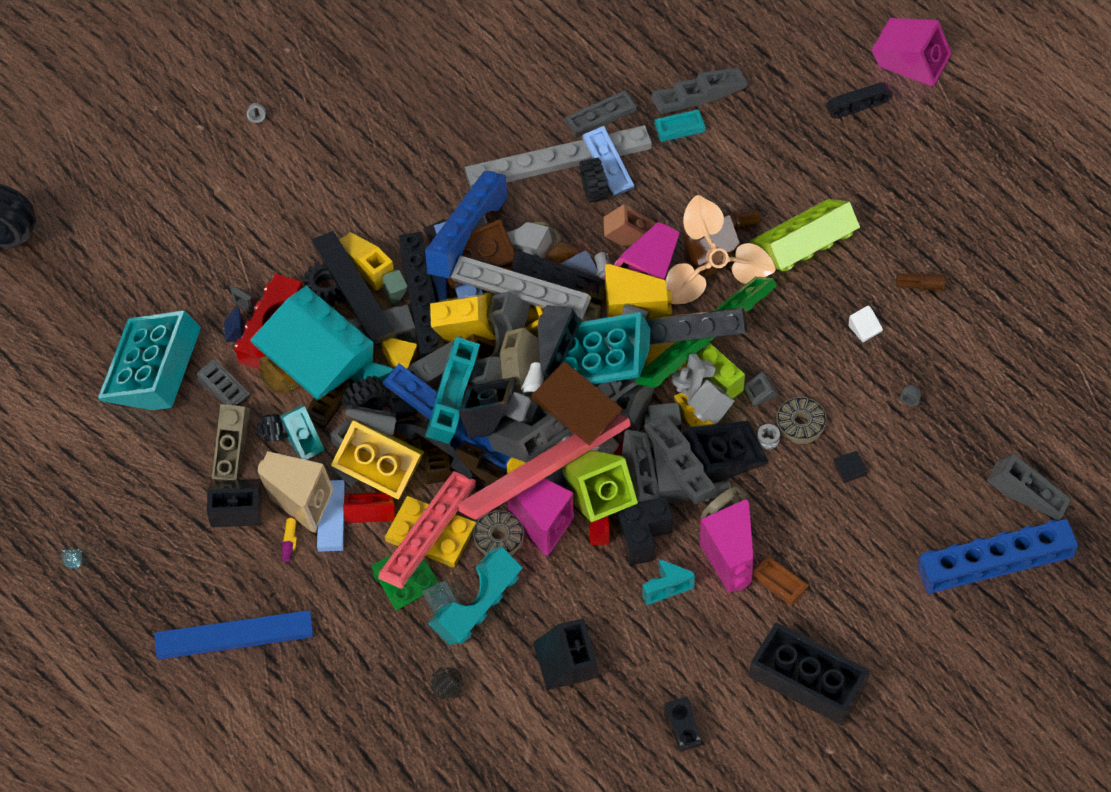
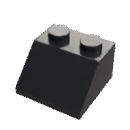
(485, 406)

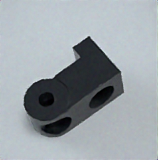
(682, 724)

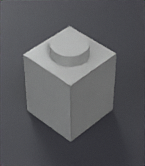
(711, 402)

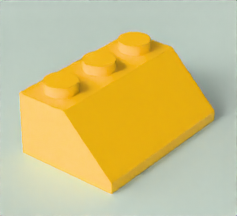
(377, 459)

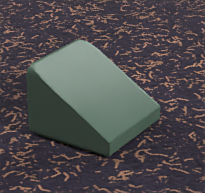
(394, 286)

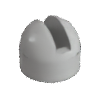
(251, 114)

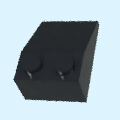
(726, 449)

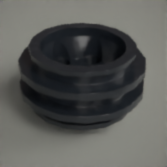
(16, 217)

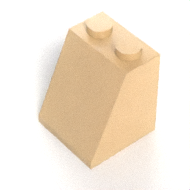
(297, 487)

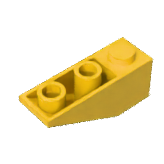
(368, 259)

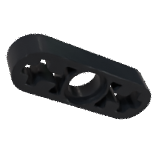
(868, 96)

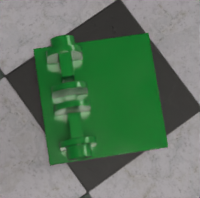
(420, 580)

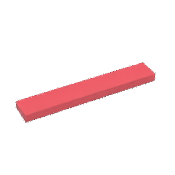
(426, 530)

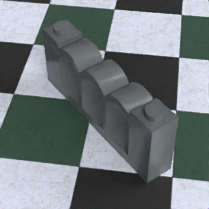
(527, 440)

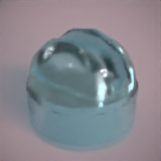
(72, 558)

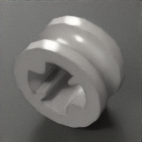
(768, 443)

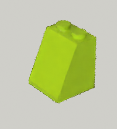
(599, 484)

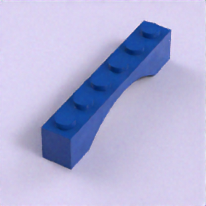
(485, 195)

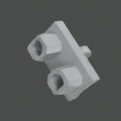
(690, 378)

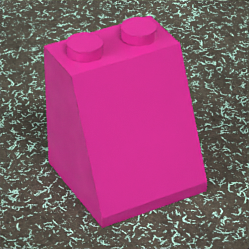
(913, 49)
(651, 252)
(544, 513)
(728, 545)

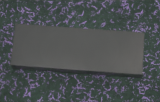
(600, 114)

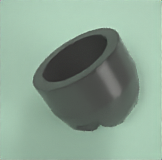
(911, 395)

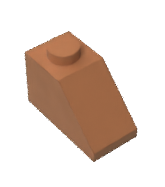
(626, 225)

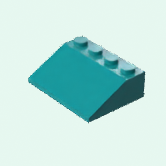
(313, 343)
(610, 348)
(150, 361)

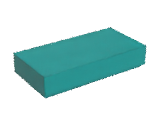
(679, 125)

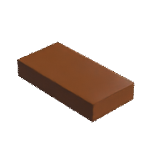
(779, 580)

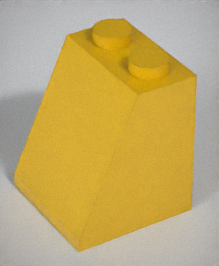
(637, 290)
(463, 317)

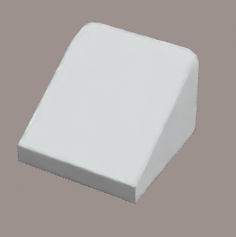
(865, 324)

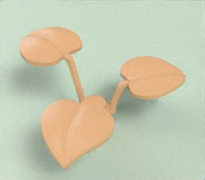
(700, 220)

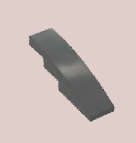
(696, 92)
(680, 459)

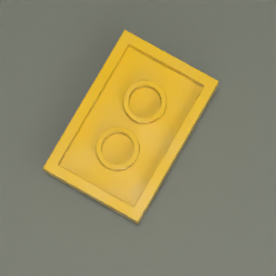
(450, 543)

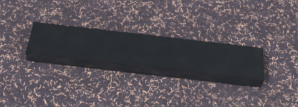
(353, 288)

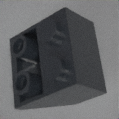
(234, 503)
(566, 655)

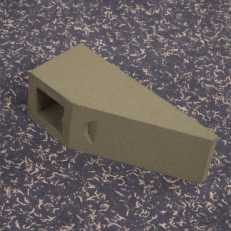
(517, 354)
(230, 441)

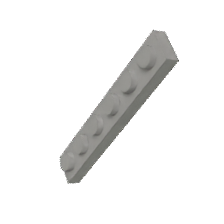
(525, 287)

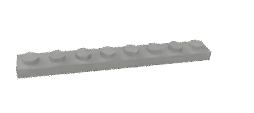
(557, 157)

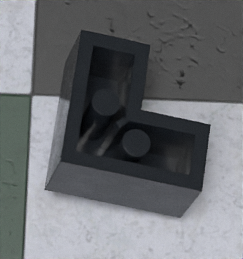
(642, 523)

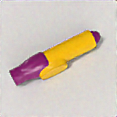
(289, 539)

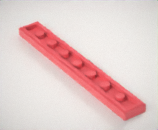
(535, 471)

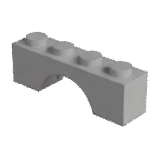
(528, 238)

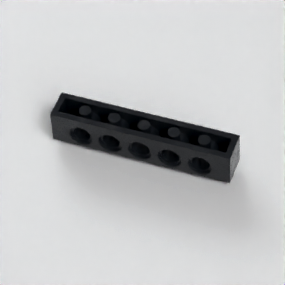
(419, 291)

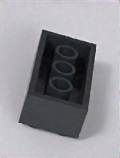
(809, 673)

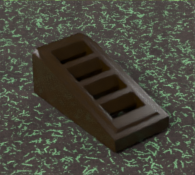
(330, 411)
(439, 474)

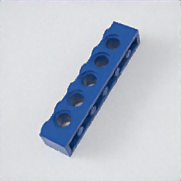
(963, 572)

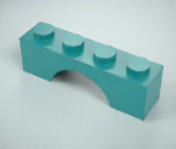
(451, 390)
(495, 573)

